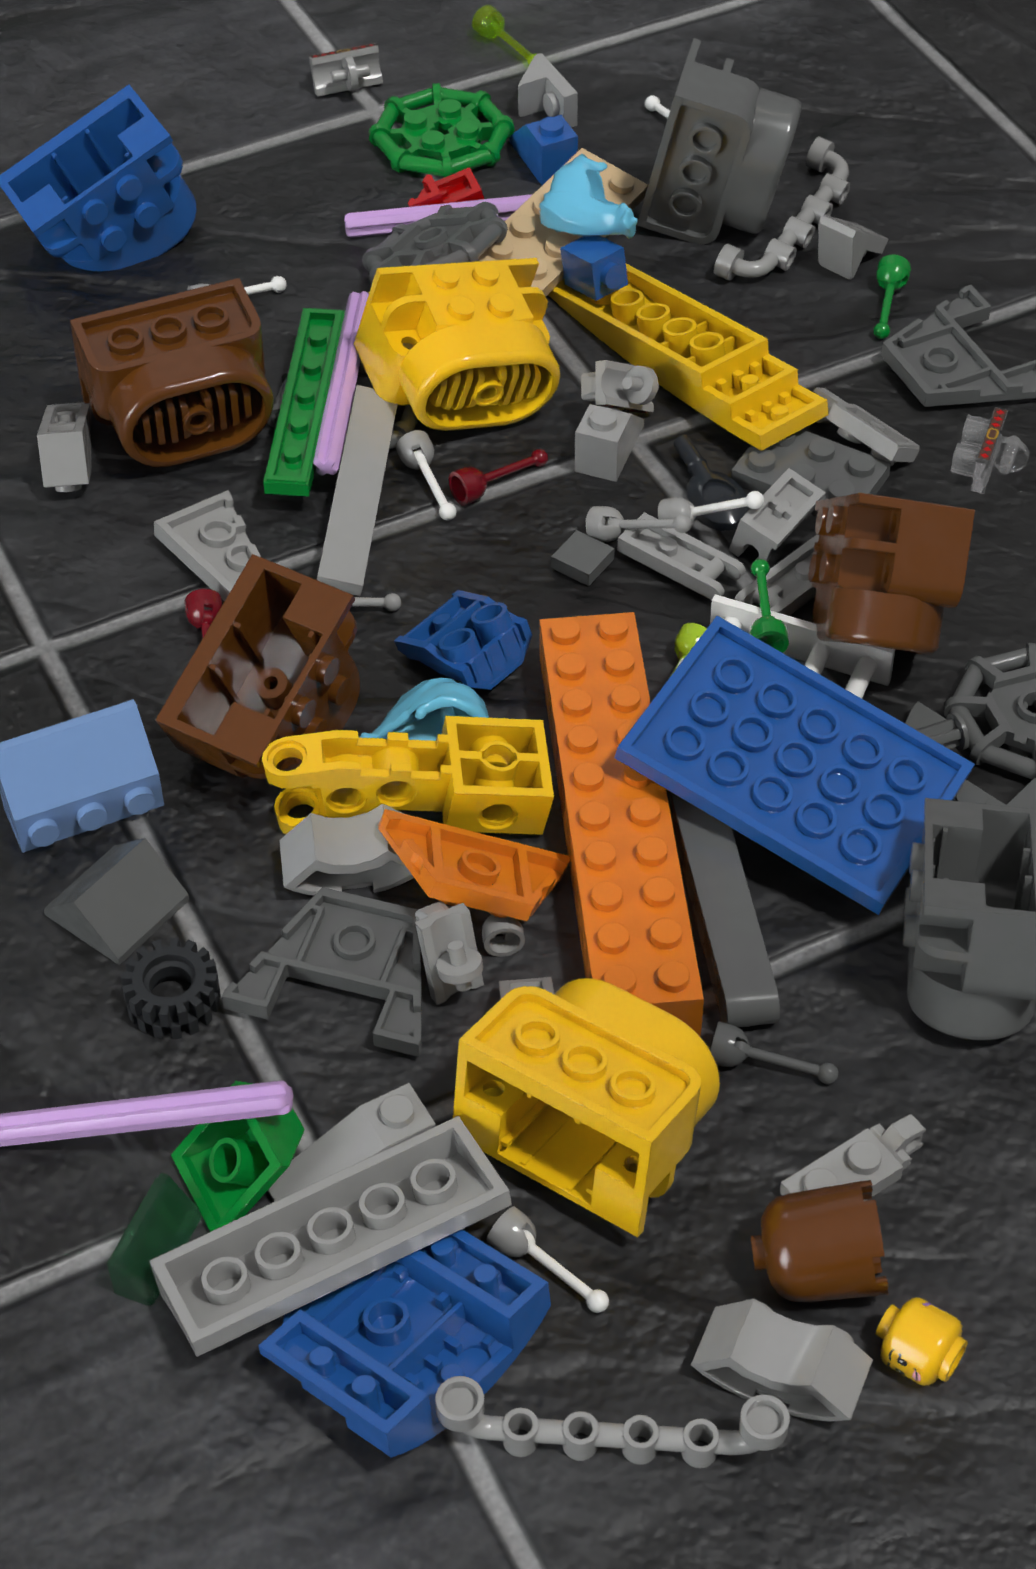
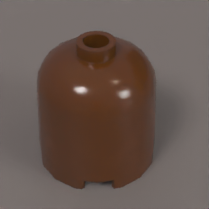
(822, 1244)

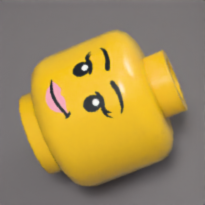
(921, 1341)

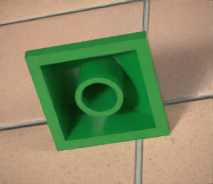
(236, 1162)

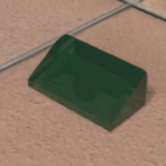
(159, 1225)

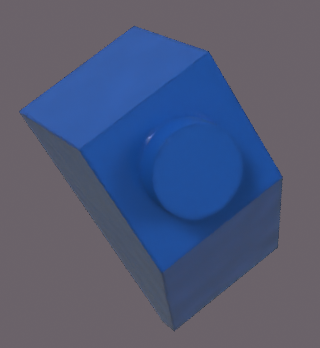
(545, 146)

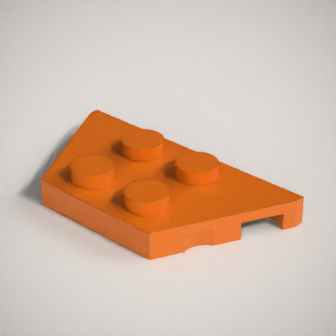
(473, 866)

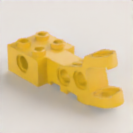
(477, 773)

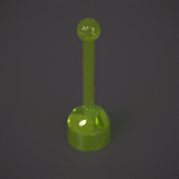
(490, 24)

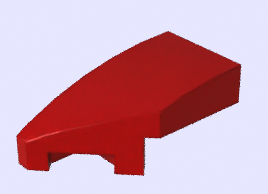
(453, 188)

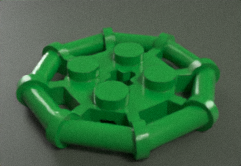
(441, 131)

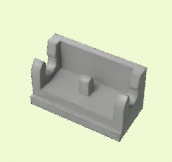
(784, 508)

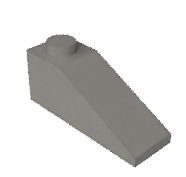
(65, 446)
(355, 1138)

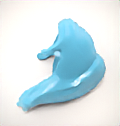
(579, 203)
(424, 709)

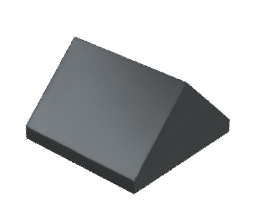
(120, 900)

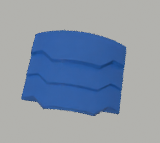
(406, 1329)

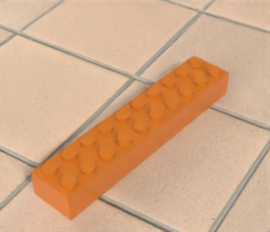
(616, 819)

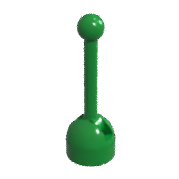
(892, 276)
(767, 627)

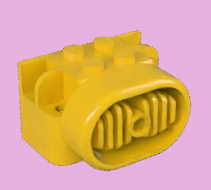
(459, 342)
(586, 1093)

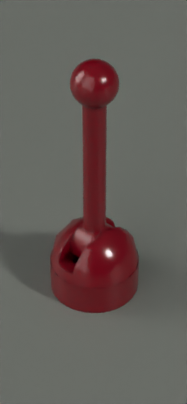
(470, 483)
(195, 610)

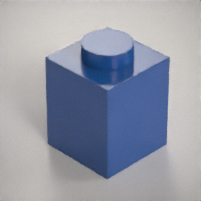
(594, 266)

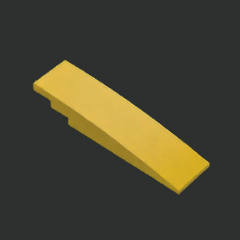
(699, 357)

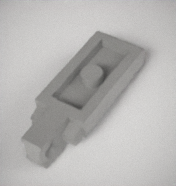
(860, 426)
(870, 1155)

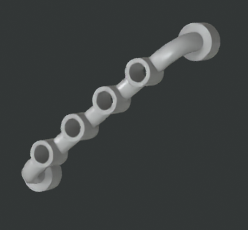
(797, 229)
(761, 1427)

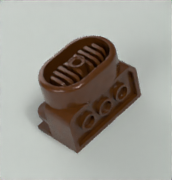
(177, 373)
(887, 570)
(266, 671)

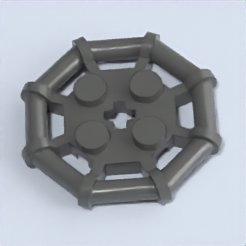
(440, 238)
(1002, 708)

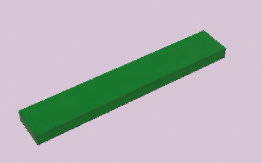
(303, 403)

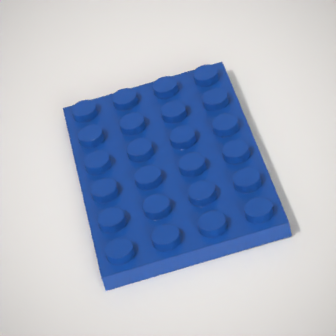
(793, 762)

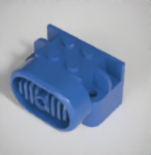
(105, 188)

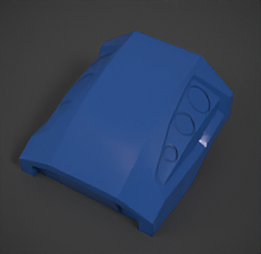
(469, 640)

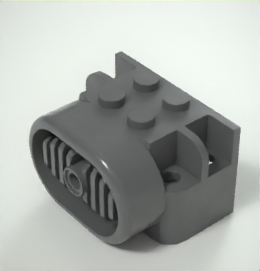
(718, 154)
(972, 919)

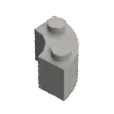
(340, 854)
(768, 1354)

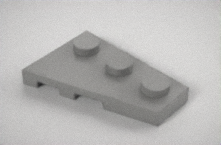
(209, 541)

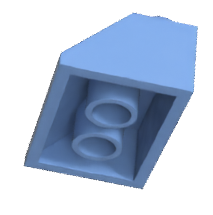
(78, 776)

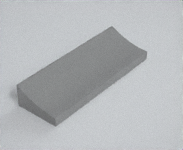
(328, 1235)

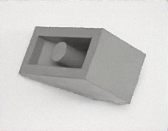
(605, 441)

